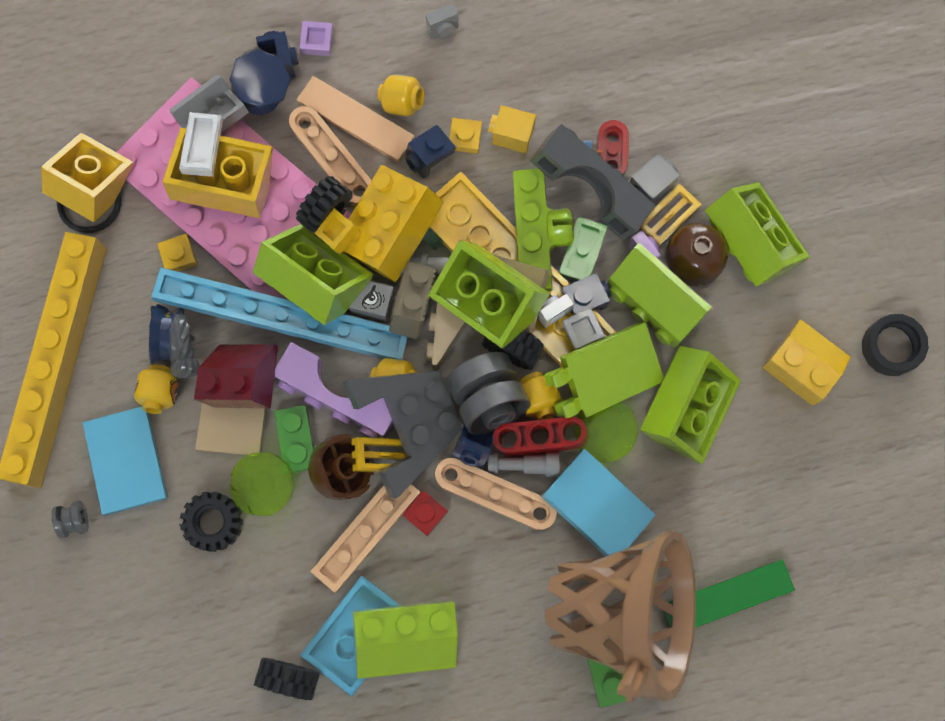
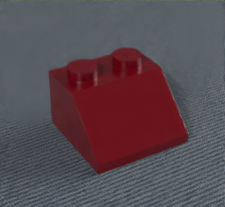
(237, 376)

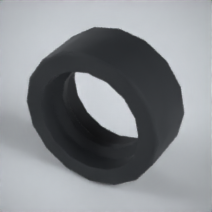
(911, 328)

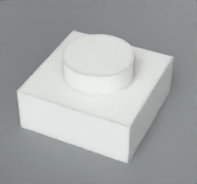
(555, 309)

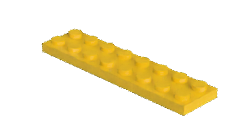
(474, 219)

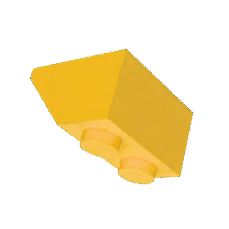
(85, 176)
(807, 363)

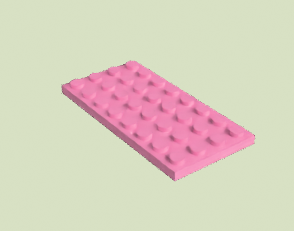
(224, 235)

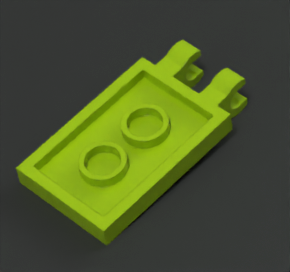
(607, 372)

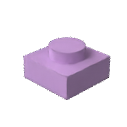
(316, 38)
(648, 242)

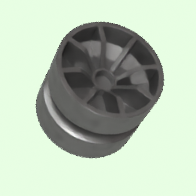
(488, 392)

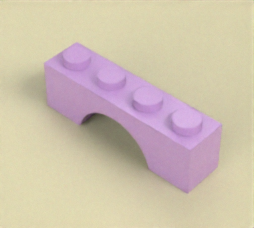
(301, 373)

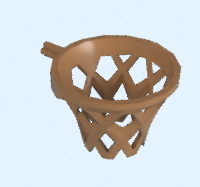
(630, 619)

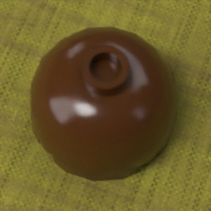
(697, 254)
(332, 469)

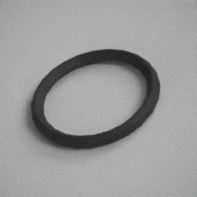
(60, 207)

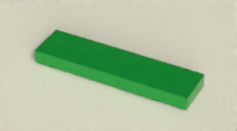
(740, 593)

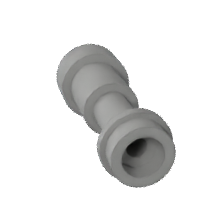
(530, 464)

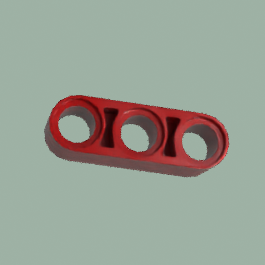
(526, 430)

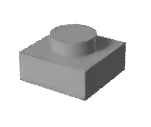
(442, 22)
(582, 329)

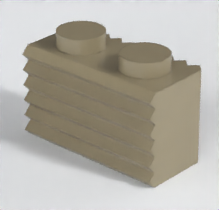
(412, 300)

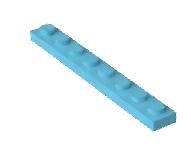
(275, 314)

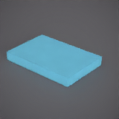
(124, 461)
(598, 505)
(333, 645)

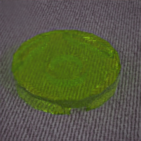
(610, 433)
(262, 483)

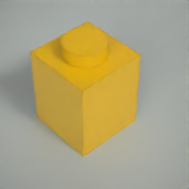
(512, 129)

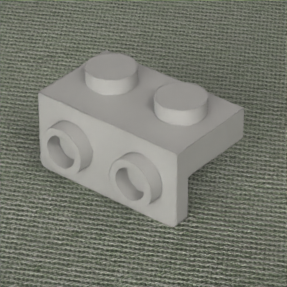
(211, 98)

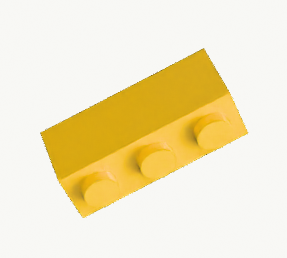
(238, 180)

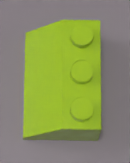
(756, 233)
(310, 273)
(487, 293)
(657, 296)
(691, 403)
(405, 639)

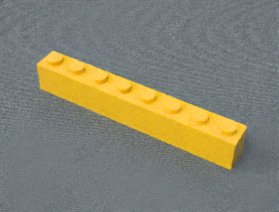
(52, 361)

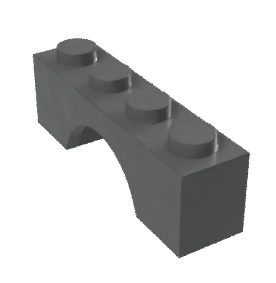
(621, 203)

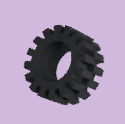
(321, 201)
(522, 350)
(195, 510)
(286, 679)

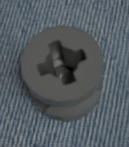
(70, 519)

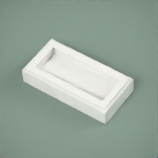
(201, 144)

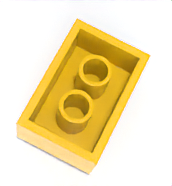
(391, 222)

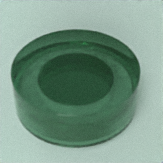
(433, 239)

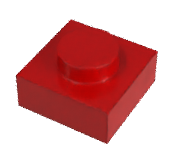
(425, 513)

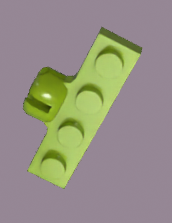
(538, 226)

